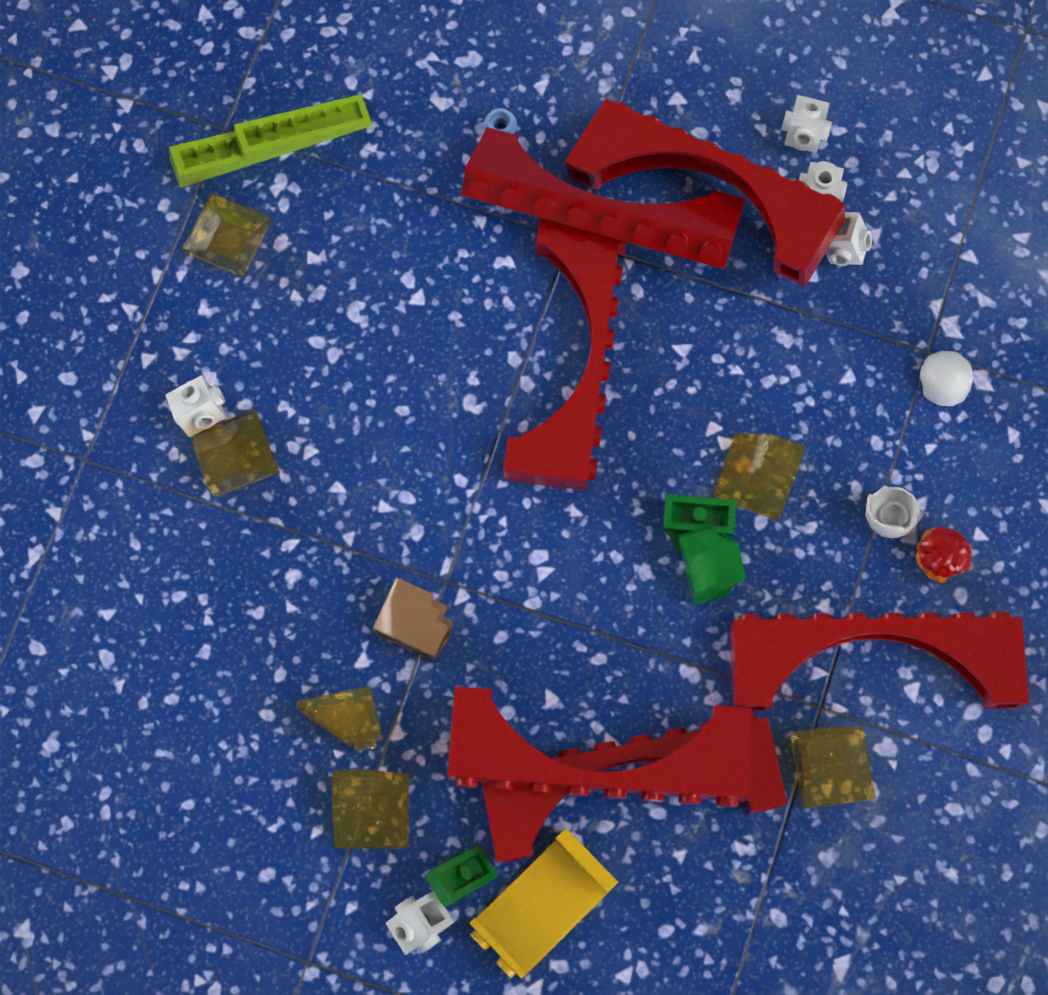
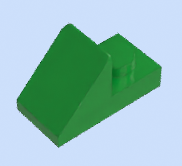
(461, 876)

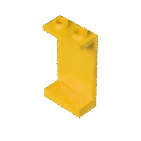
(542, 905)

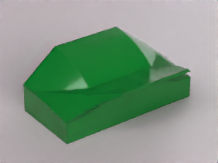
(692, 513)
(711, 564)

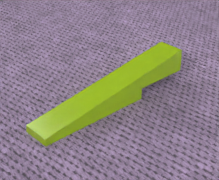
(267, 139)

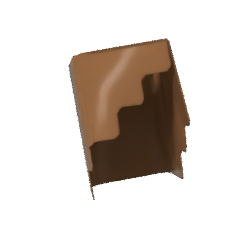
(414, 620)

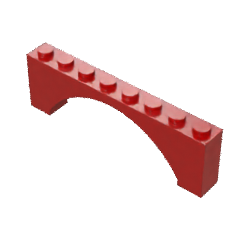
(629, 142)
(689, 229)
(562, 446)
(981, 649)
(706, 767)
(520, 814)

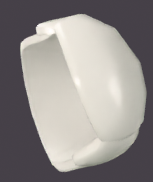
(946, 378)
(892, 512)

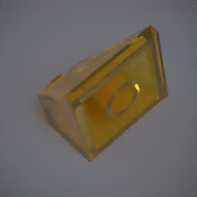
(227, 234)
(234, 453)
(759, 473)
(346, 716)
(832, 766)
(370, 809)

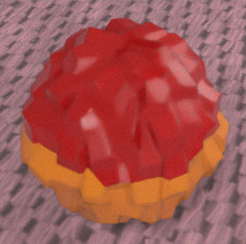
(943, 553)

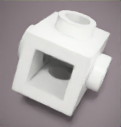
(806, 124)
(825, 179)
(850, 242)
(196, 405)
(419, 923)

